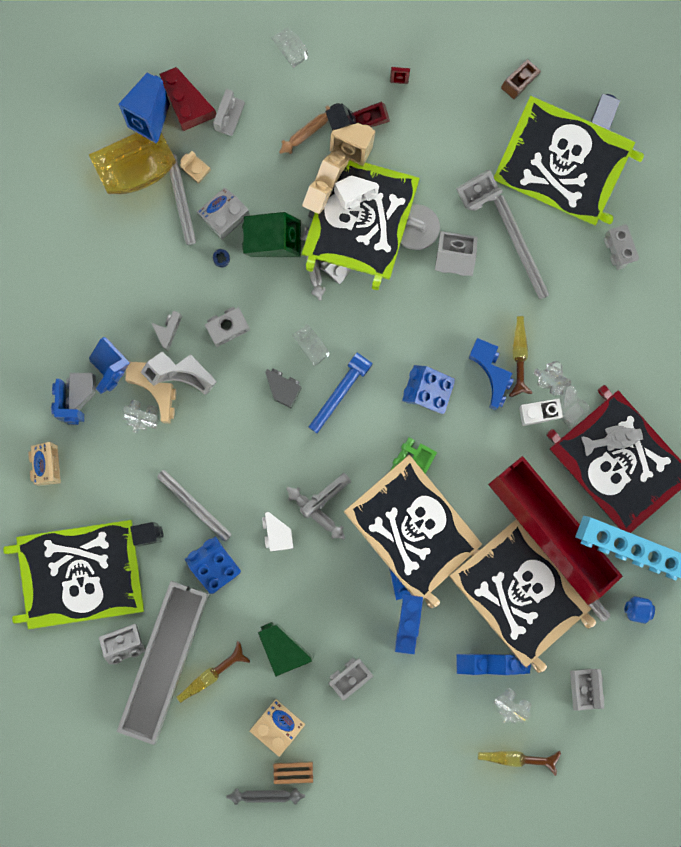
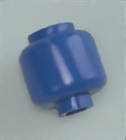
(639, 609)

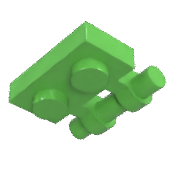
(422, 456)

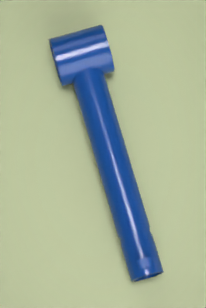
(358, 366)

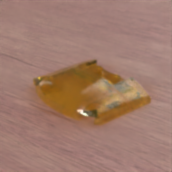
(132, 163)

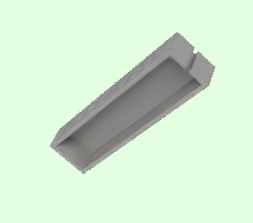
(163, 663)

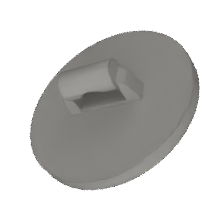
(421, 228)

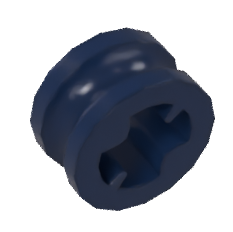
(226, 255)

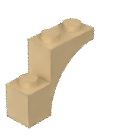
(327, 176)
(163, 392)

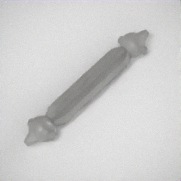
(315, 275)
(318, 515)

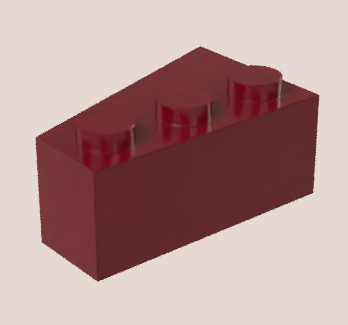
(186, 100)

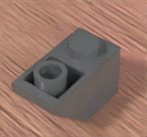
(283, 390)

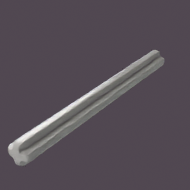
(521, 247)

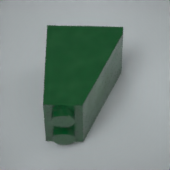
(271, 235)
(282, 649)

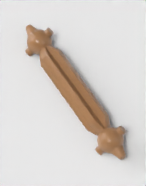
(304, 132)

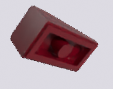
(399, 75)
(372, 115)

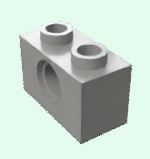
(238, 327)

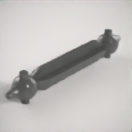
(266, 796)

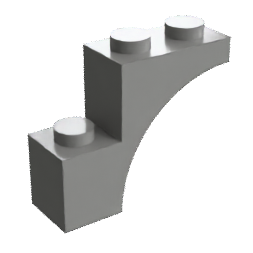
(188, 370)

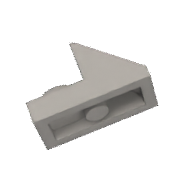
(167, 334)

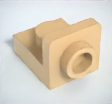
(194, 167)

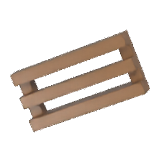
(288, 773)

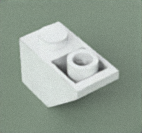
(355, 190)
(540, 412)
(279, 534)

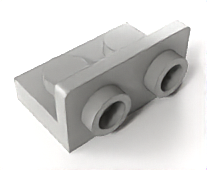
(228, 113)
(121, 644)

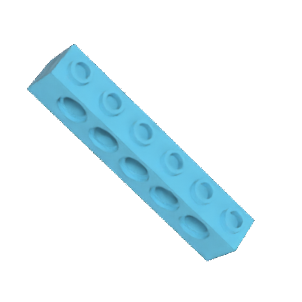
(591, 527)

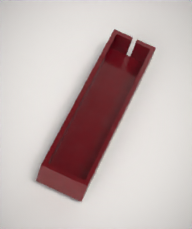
(554, 530)

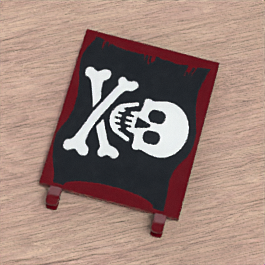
(622, 482)

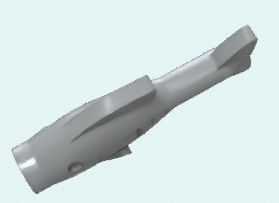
(617, 437)

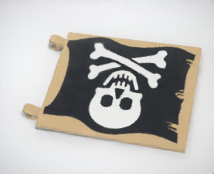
(413, 529)
(521, 594)

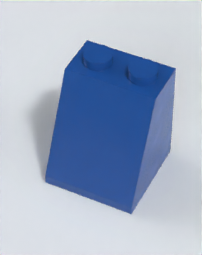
(146, 107)

